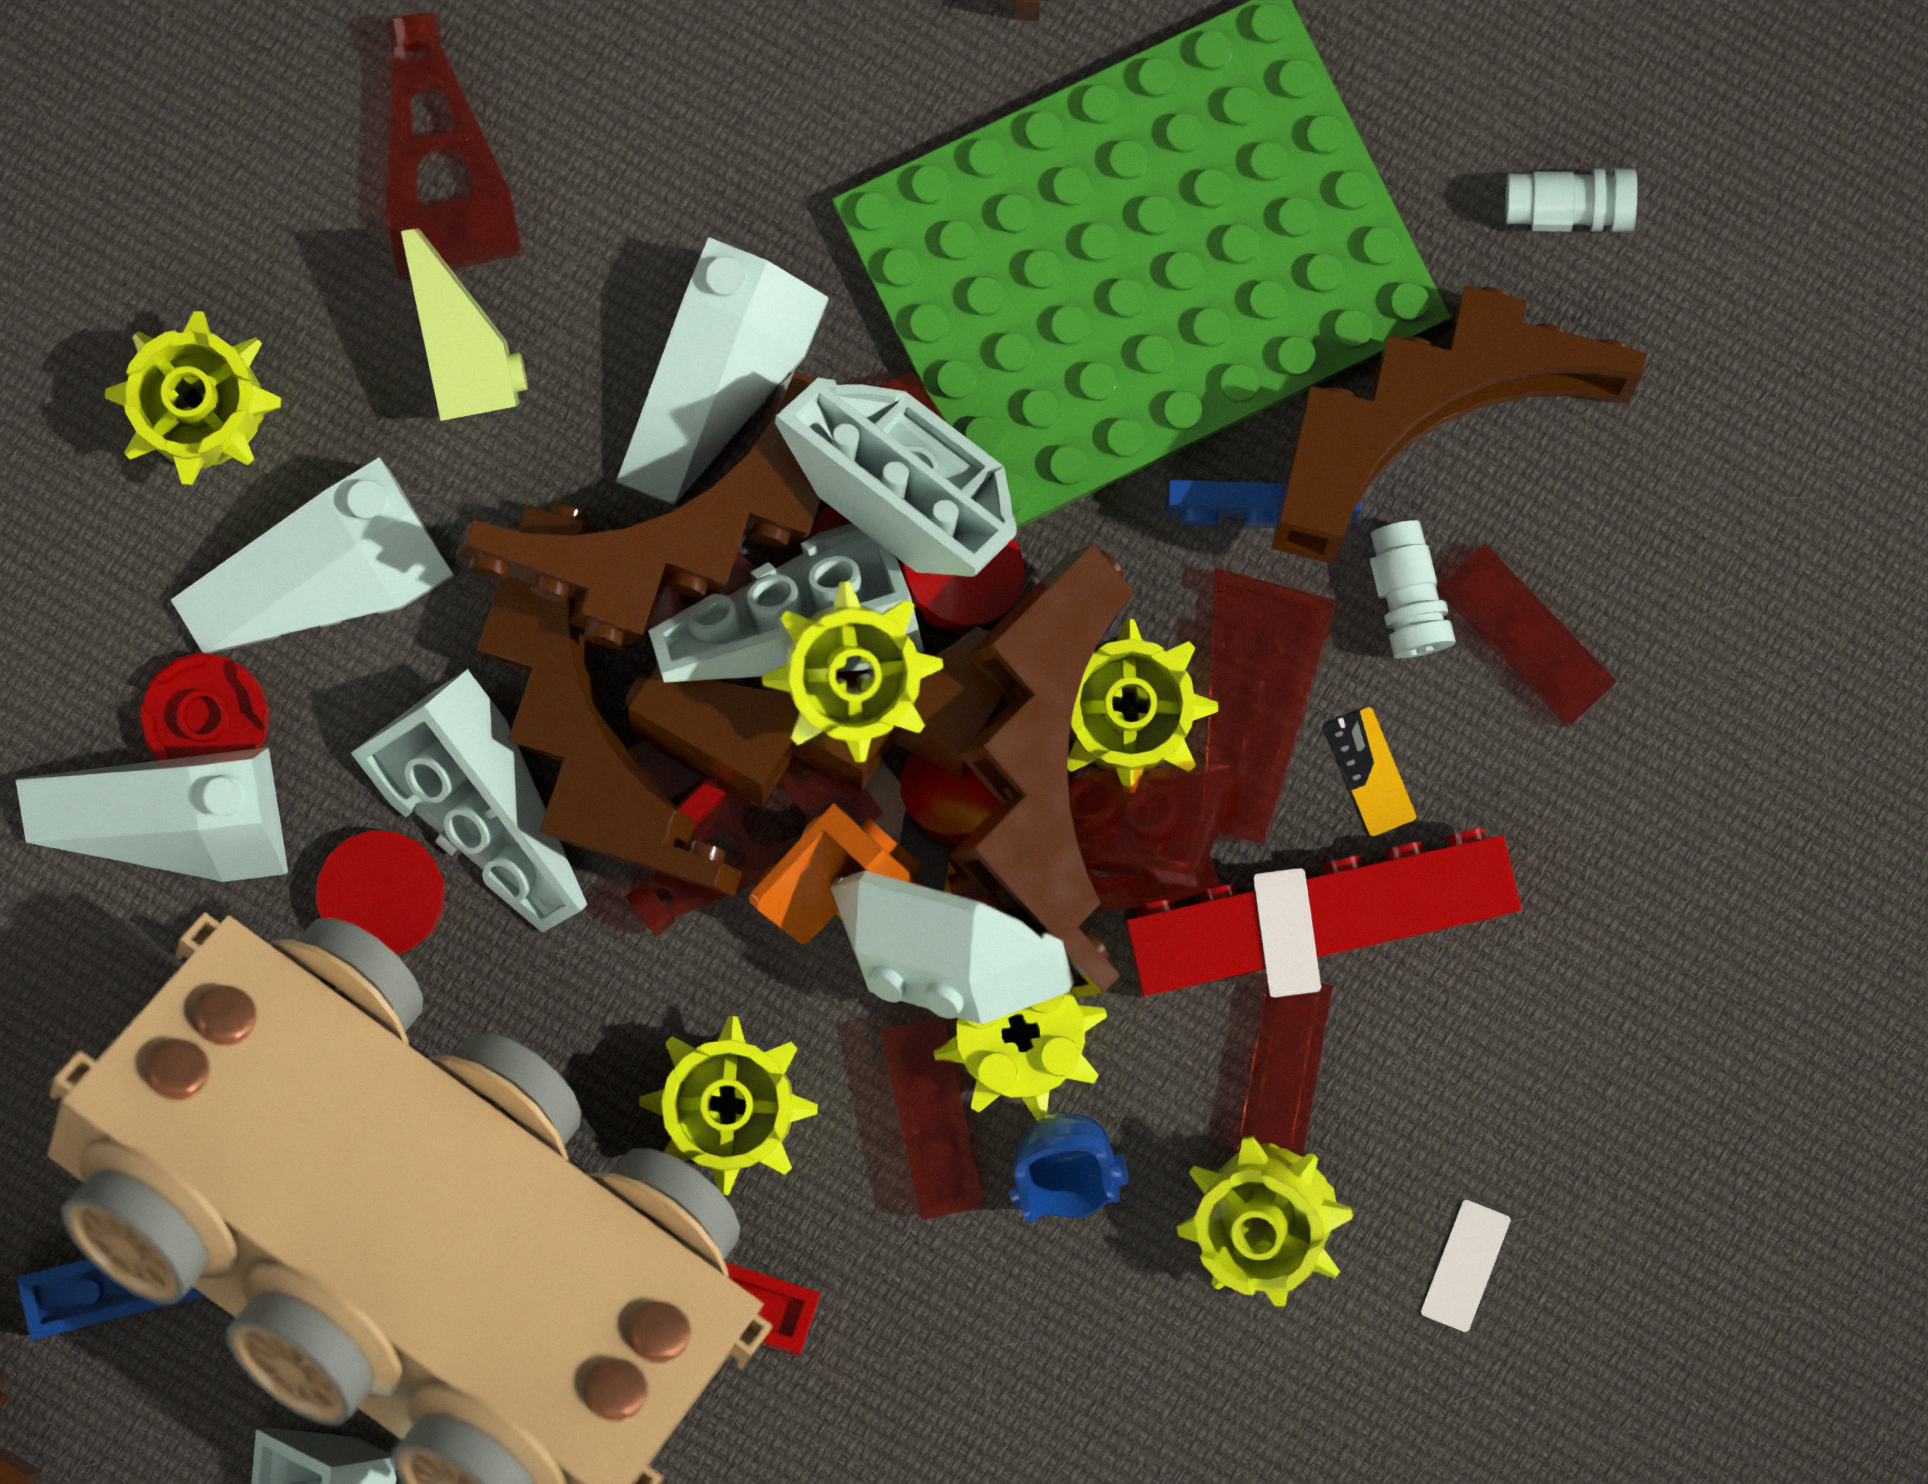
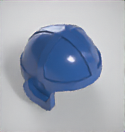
(1066, 1168)

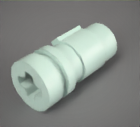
(1567, 199)
(1408, 582)

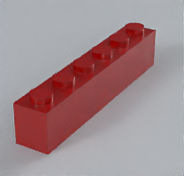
(1348, 908)

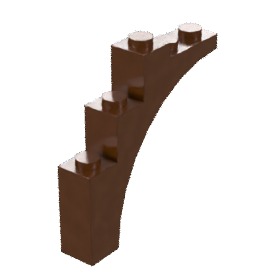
(1419, 386)
(692, 547)

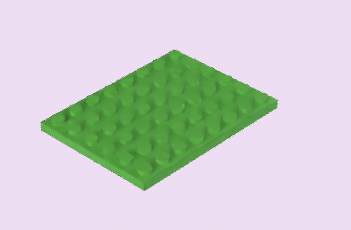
(1143, 257)

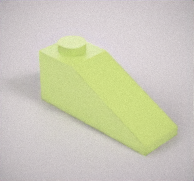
(462, 345)

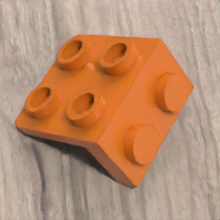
(832, 846)

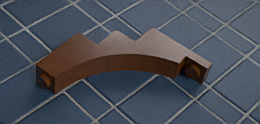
(746, 732)
(601, 792)
(1028, 846)

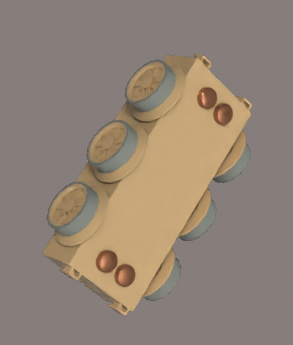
(398, 1217)

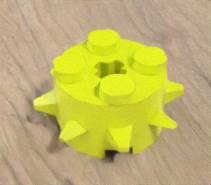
(162, 377)
(1157, 682)
(882, 694)
(1028, 1074)
(757, 1078)
(1286, 1193)

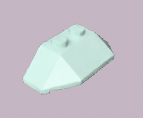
(901, 475)
(946, 950)

